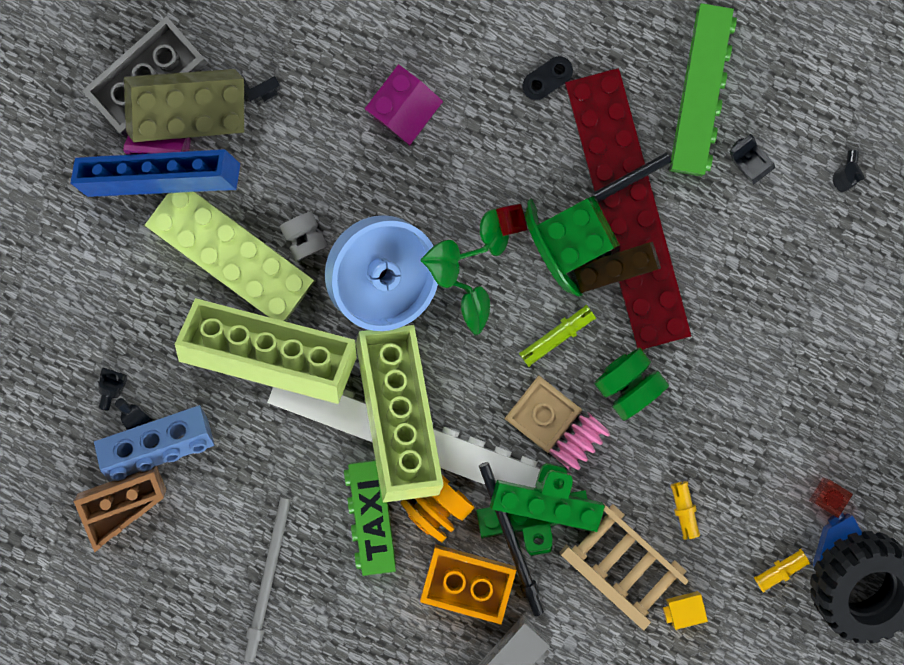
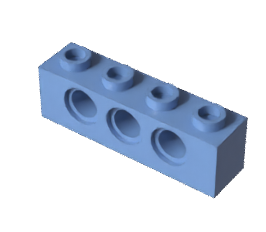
(139, 442)

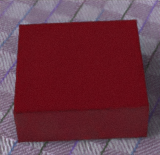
(511, 219)

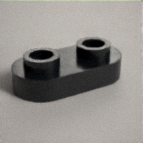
(548, 78)

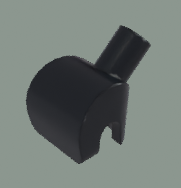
(849, 174)
(110, 386)
(132, 414)

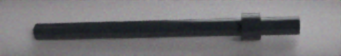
(528, 587)

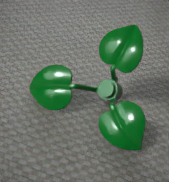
(444, 267)

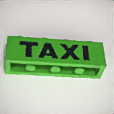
(371, 518)

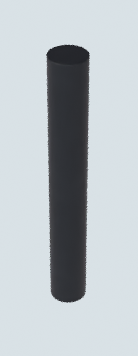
(632, 177)

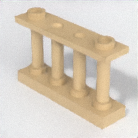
(617, 593)

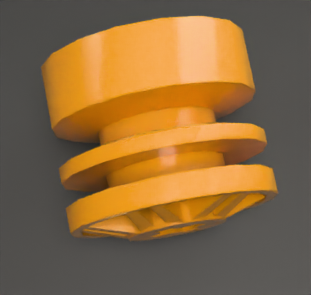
(434, 511)

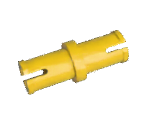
(685, 510)
(782, 570)

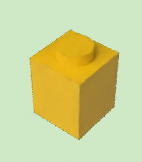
(685, 610)

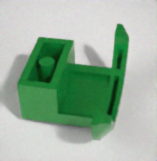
(570, 239)

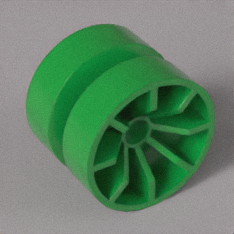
(626, 375)

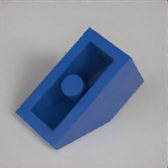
(835, 530)

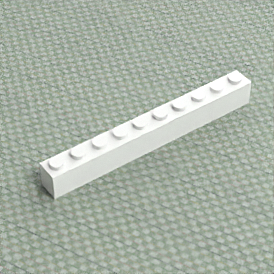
(453, 452)

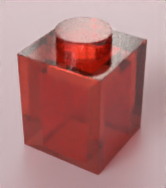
(830, 497)

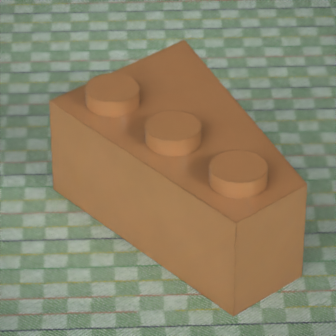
(116, 504)

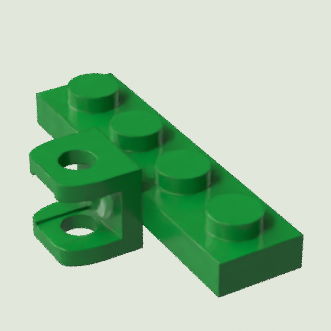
(549, 500)
(530, 528)

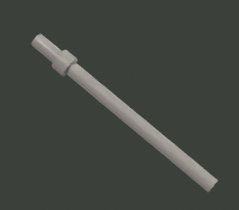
(255, 631)

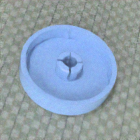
(361, 257)

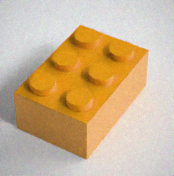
(468, 584)

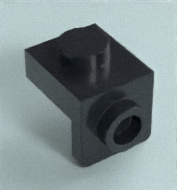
(264, 91)
(751, 159)

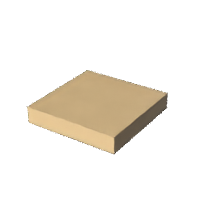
(543, 414)

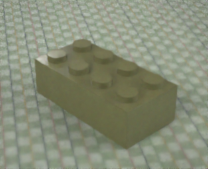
(184, 105)

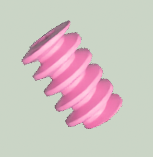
(579, 442)

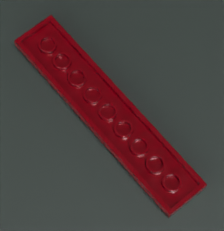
(632, 214)

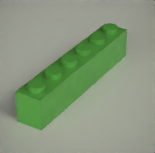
(701, 90)

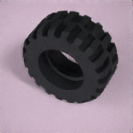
(839, 573)

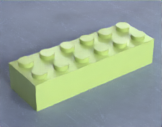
(230, 254)
(266, 350)
(399, 414)

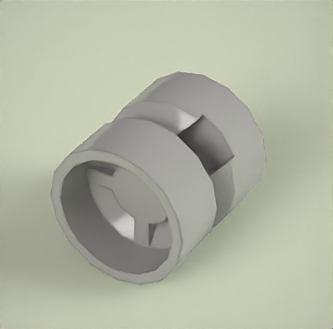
(299, 227)

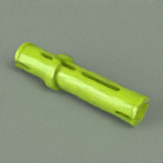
(557, 335)

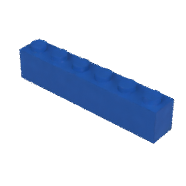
(156, 173)

